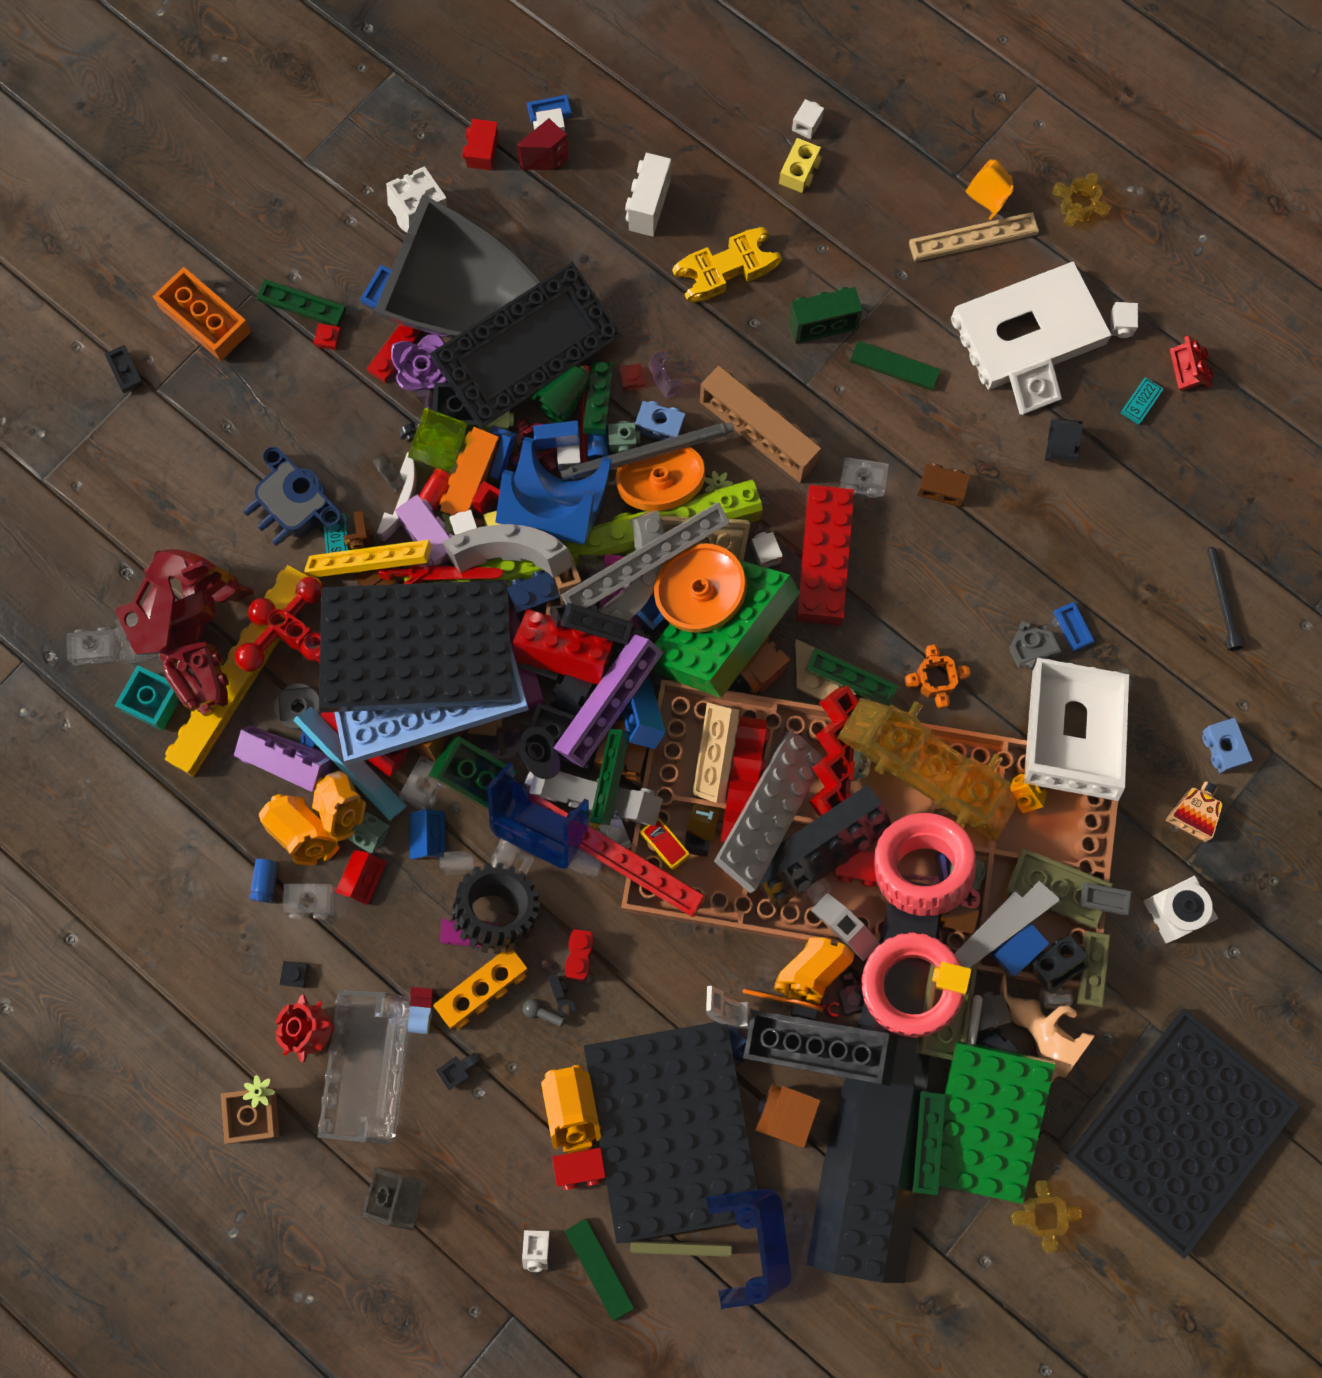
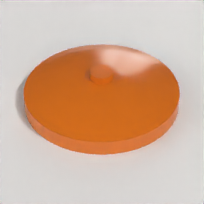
(661, 480)
(700, 588)

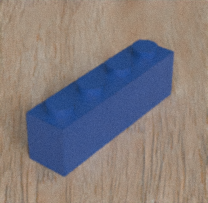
(643, 717)

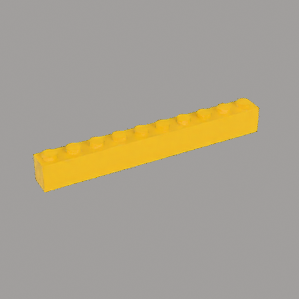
(202, 731)

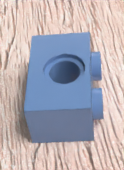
(652, 411)
(1227, 732)

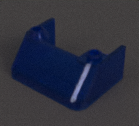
(531, 825)
(765, 1212)

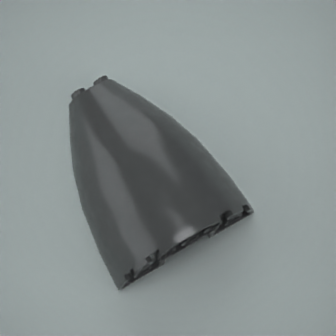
(449, 274)

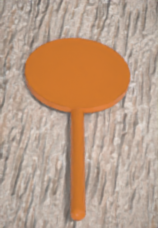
(777, 998)

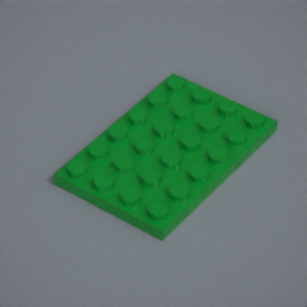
(992, 1120)

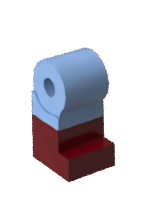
(420, 1010)

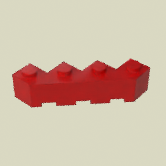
(837, 767)
(745, 769)

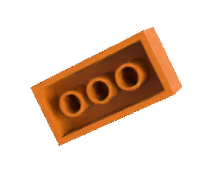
(202, 313)

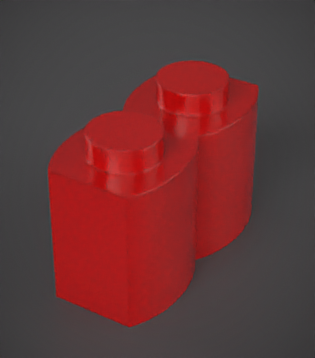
(581, 947)

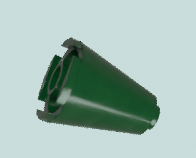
(562, 395)

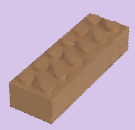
(760, 423)

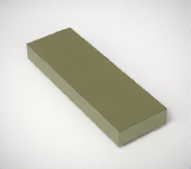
(1093, 978)

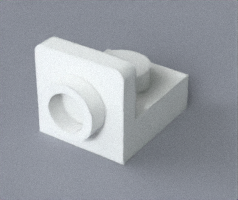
(616, 832)
(535, 1250)

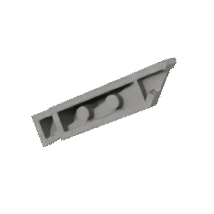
(1005, 922)

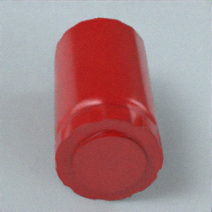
(435, 488)

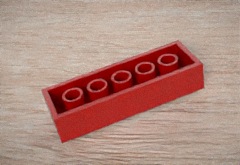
(825, 555)

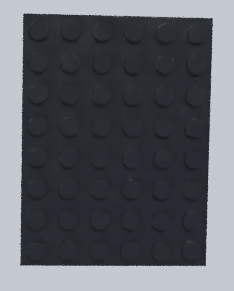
(415, 646)
(669, 1129)
(1182, 1132)

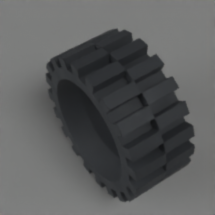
(502, 884)

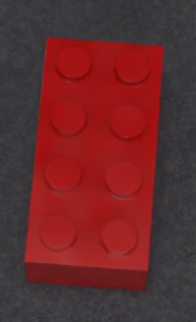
(561, 649)

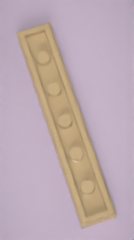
(973, 237)

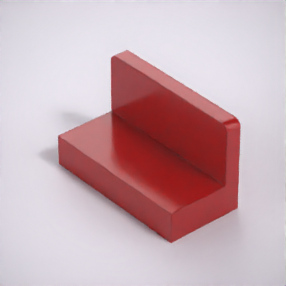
(485, 498)
(361, 876)

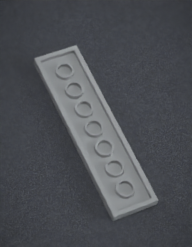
(769, 811)

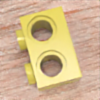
(798, 165)

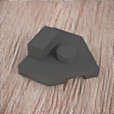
(1033, 644)

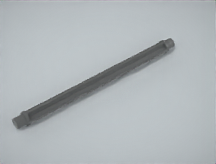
(650, 450)

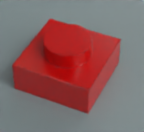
(327, 336)

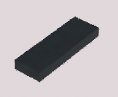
(596, 623)

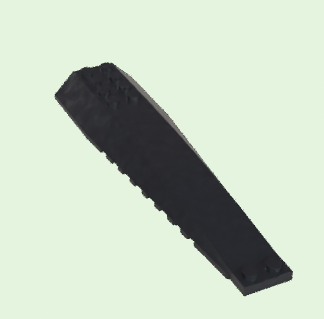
(869, 1163)

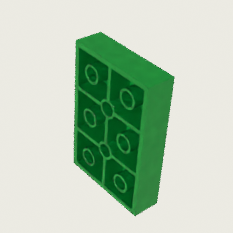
(717, 657)

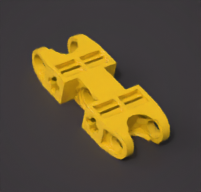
(714, 271)

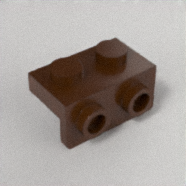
(364, 532)

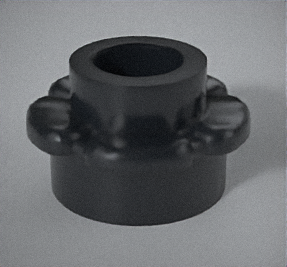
(407, 432)

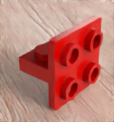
(1191, 364)

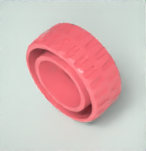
(929, 832)
(873, 980)

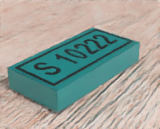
(1141, 401)
(334, 540)

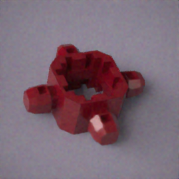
(547, 457)

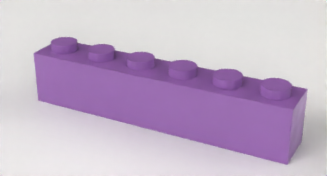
(608, 700)

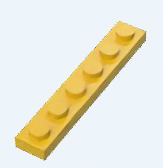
(368, 559)

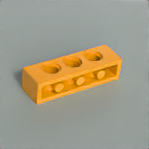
(467, 989)

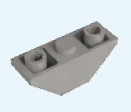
(846, 926)

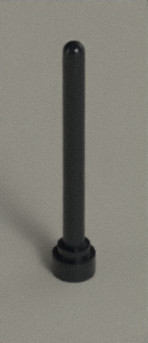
(1234, 639)

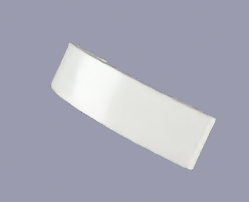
(391, 523)
(727, 1010)

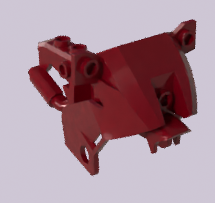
(177, 626)

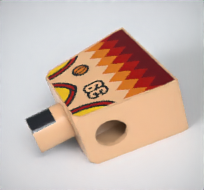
(1197, 812)

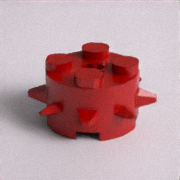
(303, 1028)

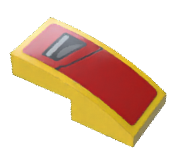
(665, 844)

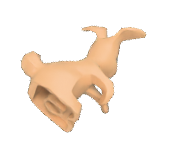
(1051, 1040)

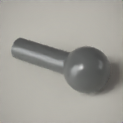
(533, 1009)

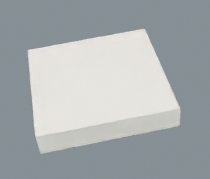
(1035, 385)

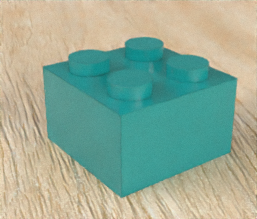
(148, 698)

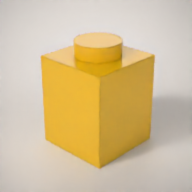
(951, 978)

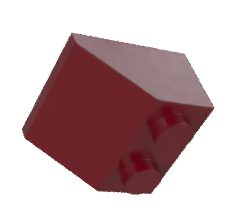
(543, 148)

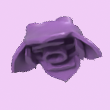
(408, 358)

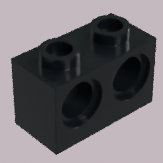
(1063, 968)

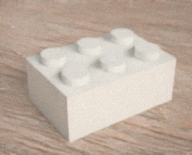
(648, 194)

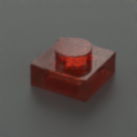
(632, 376)

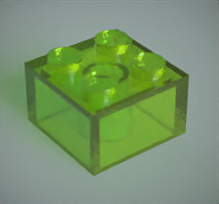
(437, 440)

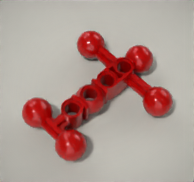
(264, 613)

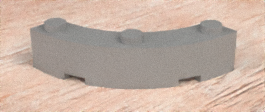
(508, 543)
(637, 592)
(633, 805)

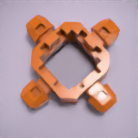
(941, 692)

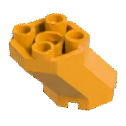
(338, 805)
(297, 829)
(814, 970)
(570, 1109)

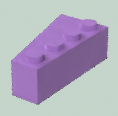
(283, 757)

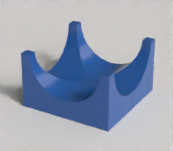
(549, 503)

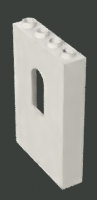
(1062, 309)
(1071, 763)

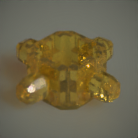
(1087, 187)
(1072, 1214)

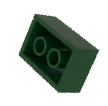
(825, 314)
(466, 770)

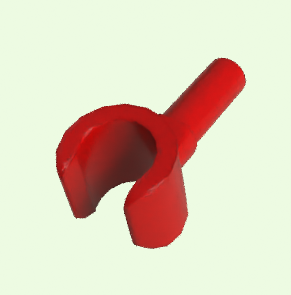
(826, 1008)

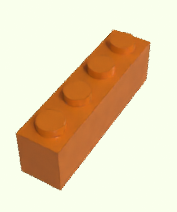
(472, 470)

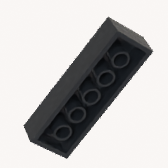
(824, 845)
(821, 1047)

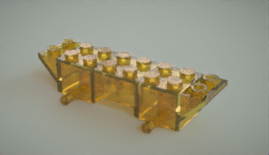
(930, 766)

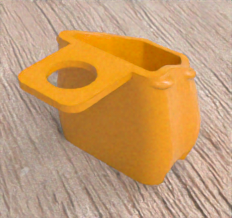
(991, 186)

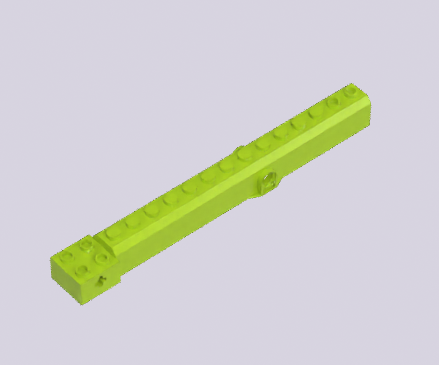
(617, 537)

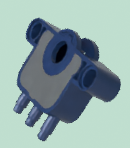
(281, 500)

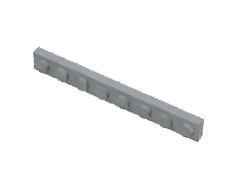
(647, 557)

